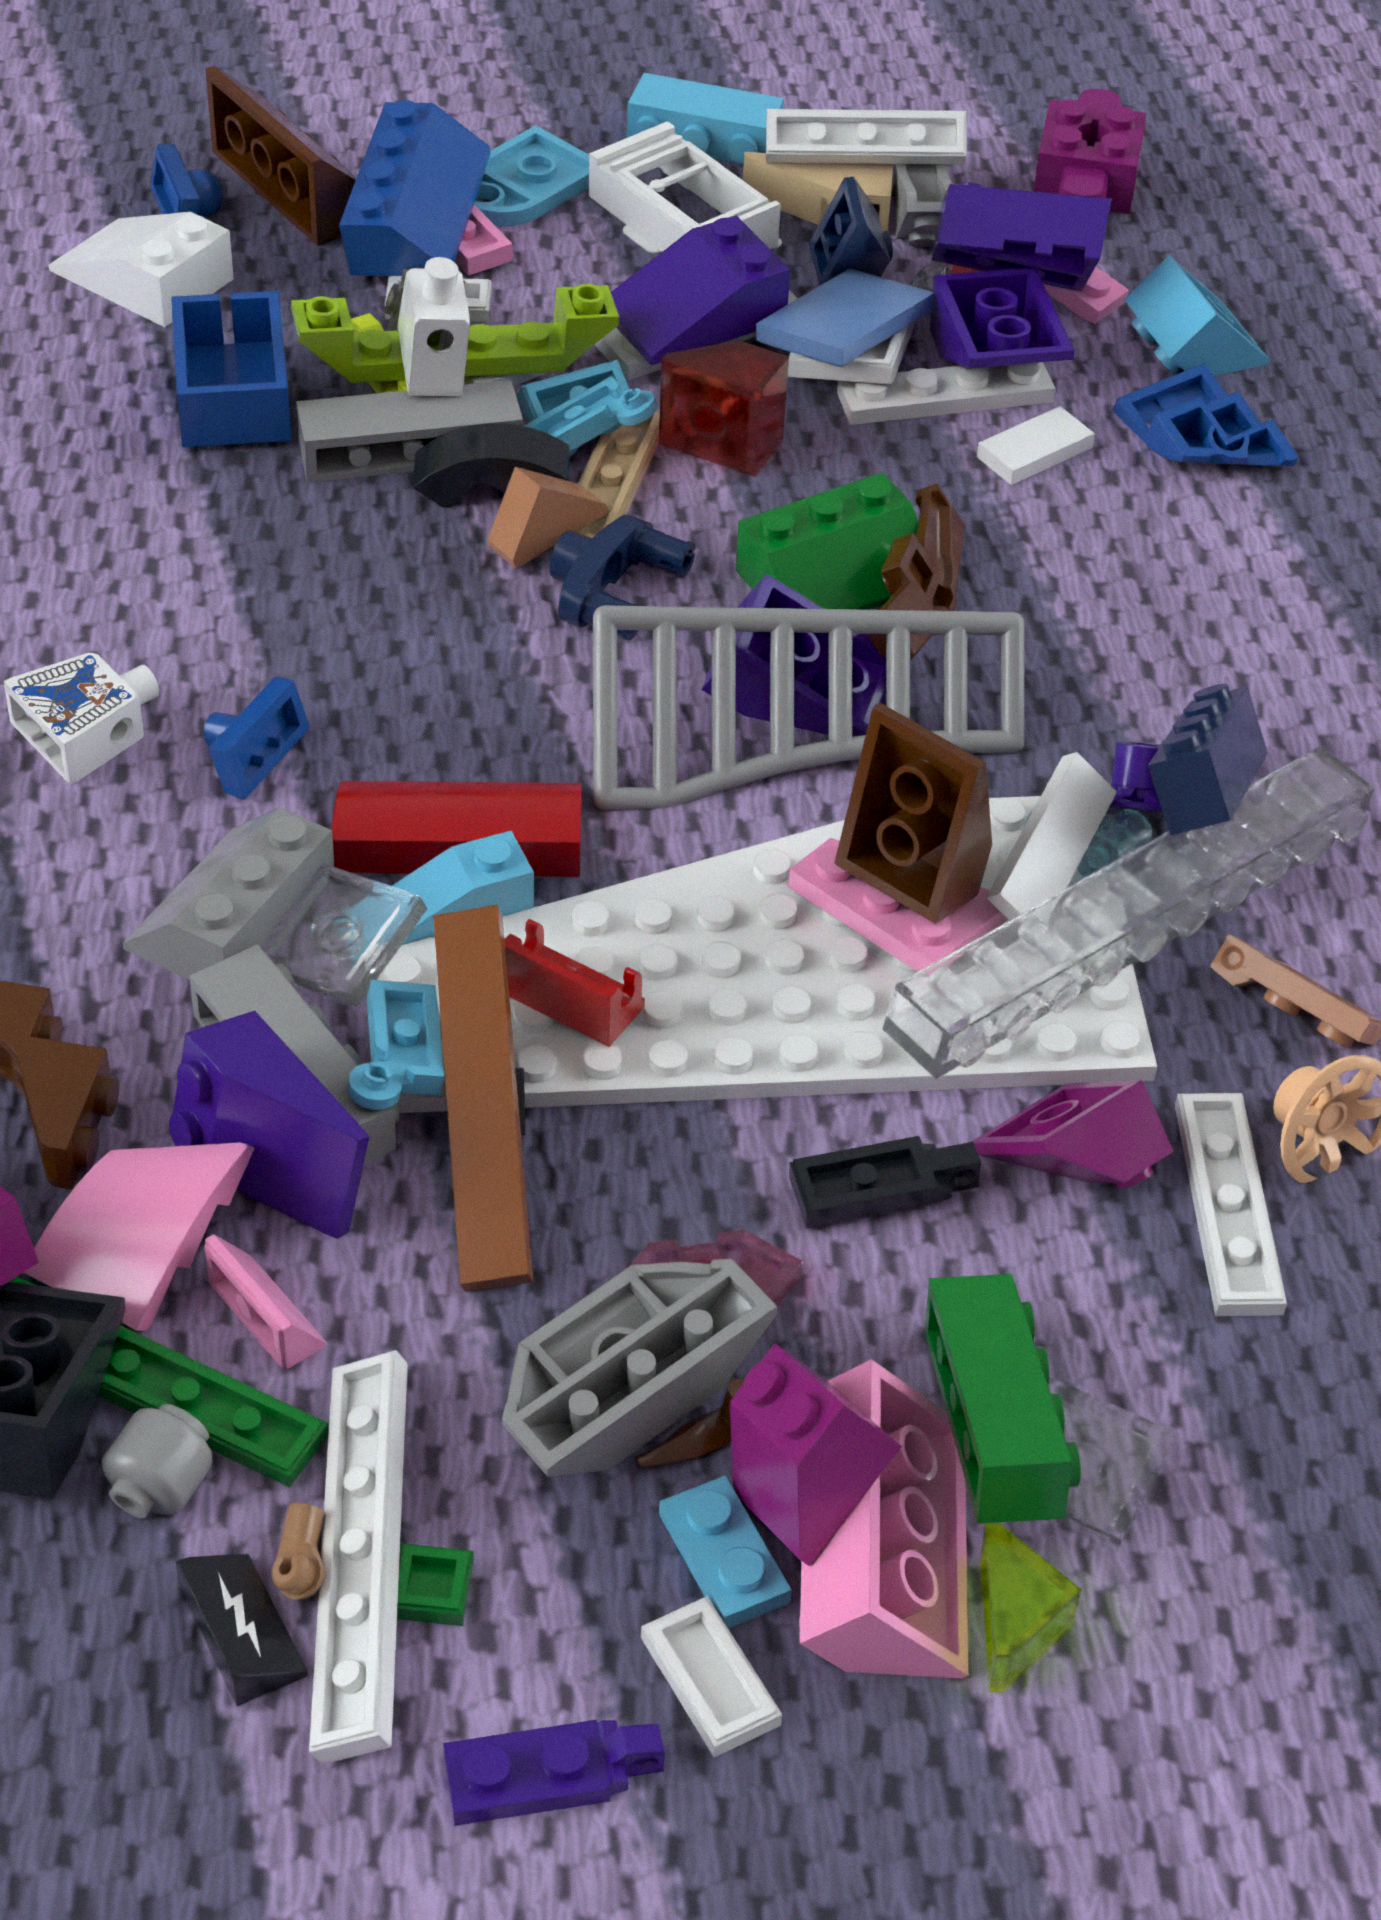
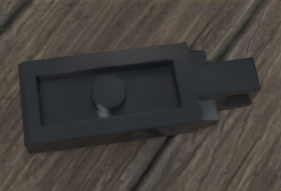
(880, 1179)

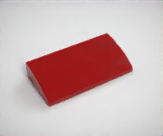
(411, 822)

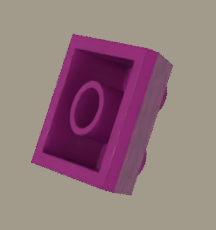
(802, 1452)

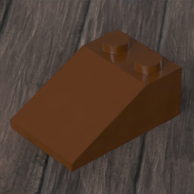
(917, 817)

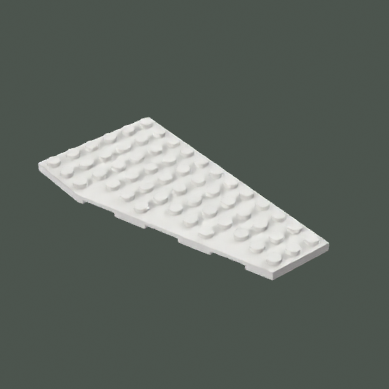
(768, 994)

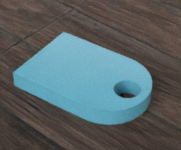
(531, 177)

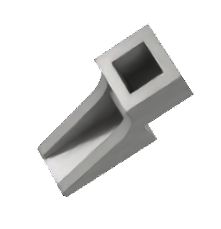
(918, 201)

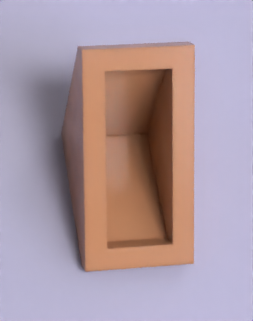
(537, 514)

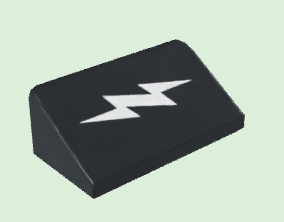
(239, 1624)

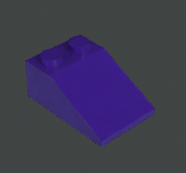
(702, 291)
(996, 319)
(809, 667)
(253, 1090)

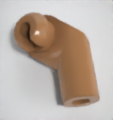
(298, 1563)

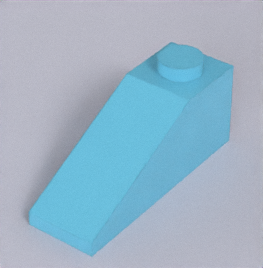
(472, 877)

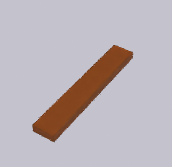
(482, 1100)

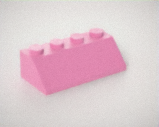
(895, 1571)

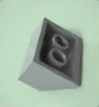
(234, 893)

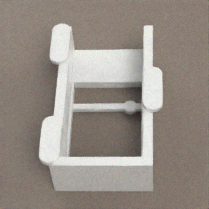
(649, 216)

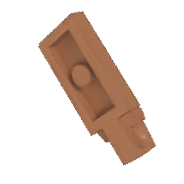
(1291, 990)

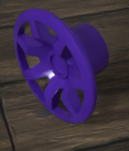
(1133, 778)

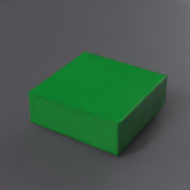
(434, 1584)

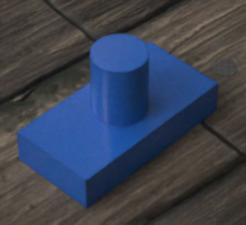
(257, 739)

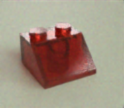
(724, 404)

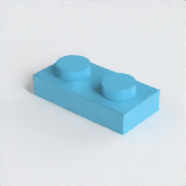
(725, 1551)

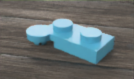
(596, 413)
(402, 1045)

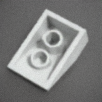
(150, 260)

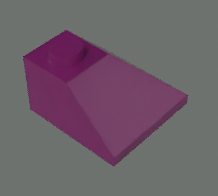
(1084, 1134)

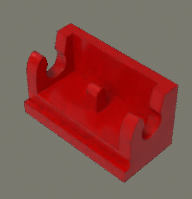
(570, 989)

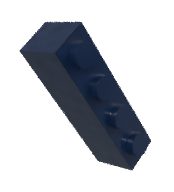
(1208, 759)

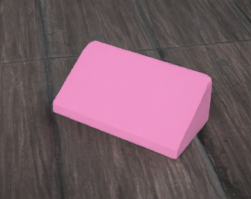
(260, 1304)

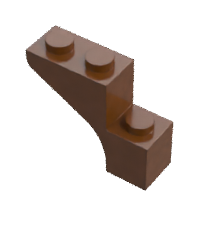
(61, 1081)

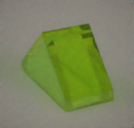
(1023, 1605)

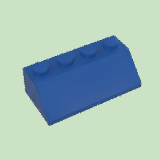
(412, 190)

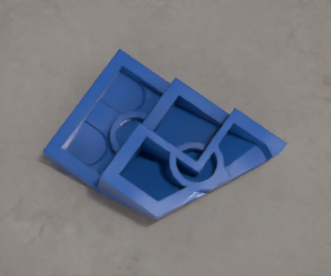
(1202, 423)

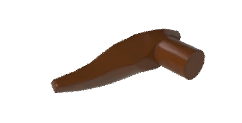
(695, 1437)

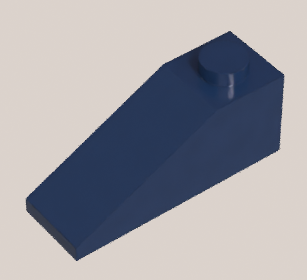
(850, 236)

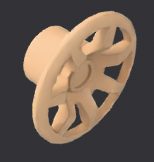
(1326, 1113)

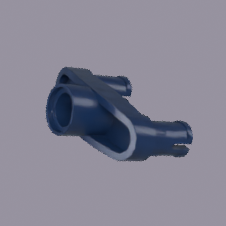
(592, 563)

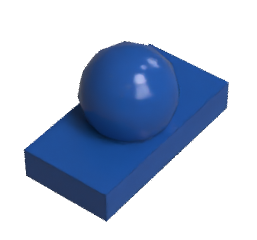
(183, 190)

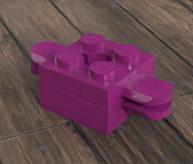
(1091, 148)

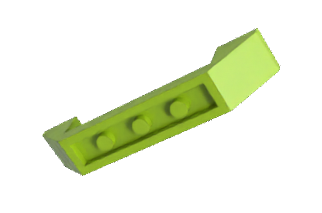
(580, 321)

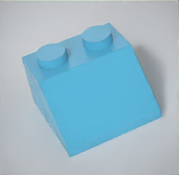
(1190, 323)

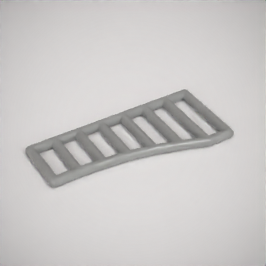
(782, 625)

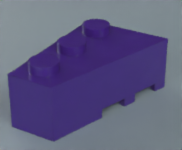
(1022, 229)

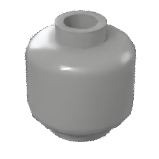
(157, 1461)

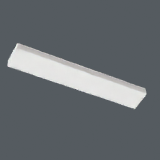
(360, 1560)

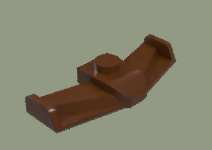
(924, 568)

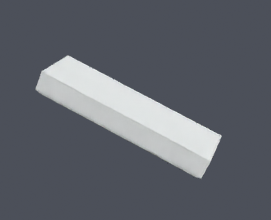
(1053, 837)

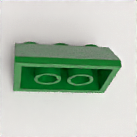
(829, 543)

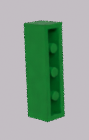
(999, 1399)

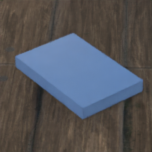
(845, 317)

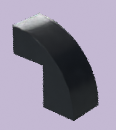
(490, 451)

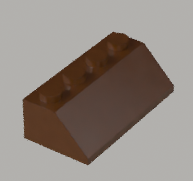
(277, 158)

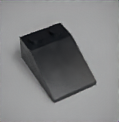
(50, 1379)

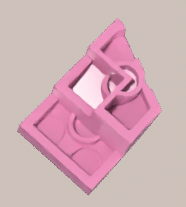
(138, 1222)

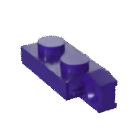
(547, 1768)

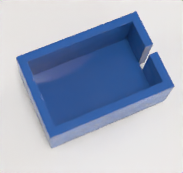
(230, 389)

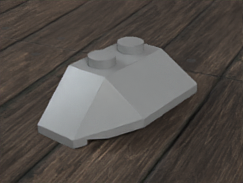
(631, 1361)

